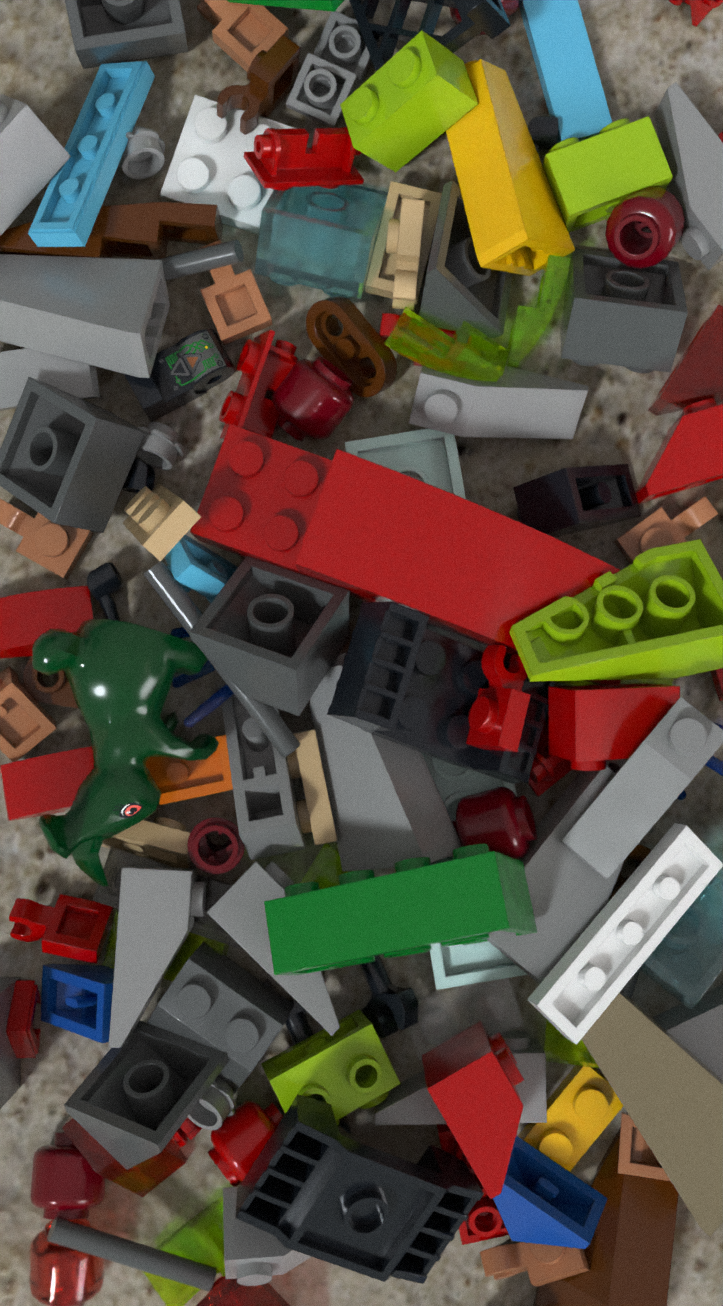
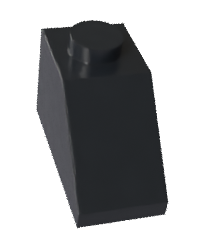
(577, 499)

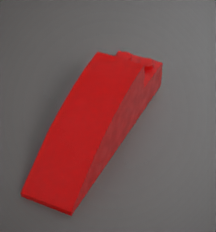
(387, 537)

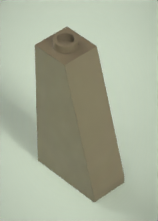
(670, 1101)

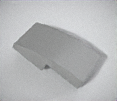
(331, 71)
(62, 373)

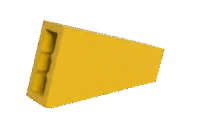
(503, 180)

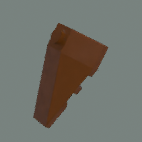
(629, 1247)

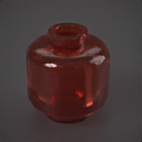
(63, 1274)

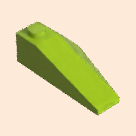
(634, 624)

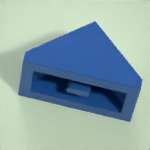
(78, 999)
(547, 1201)

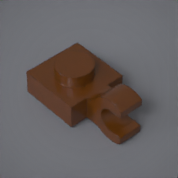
(270, 78)

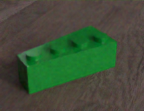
(399, 911)

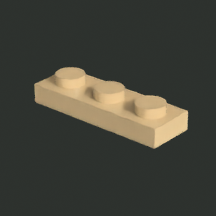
(159, 519)

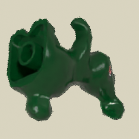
(120, 687)

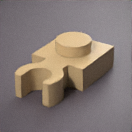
(405, 241)

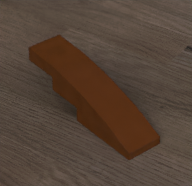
(130, 231)

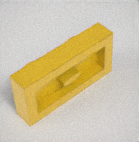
(575, 1117)

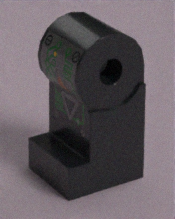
(182, 374)

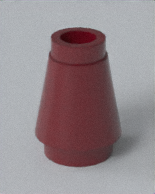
(213, 857)

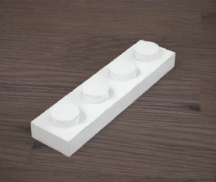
(625, 932)

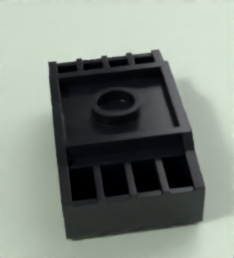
(420, 692)
(353, 1199)

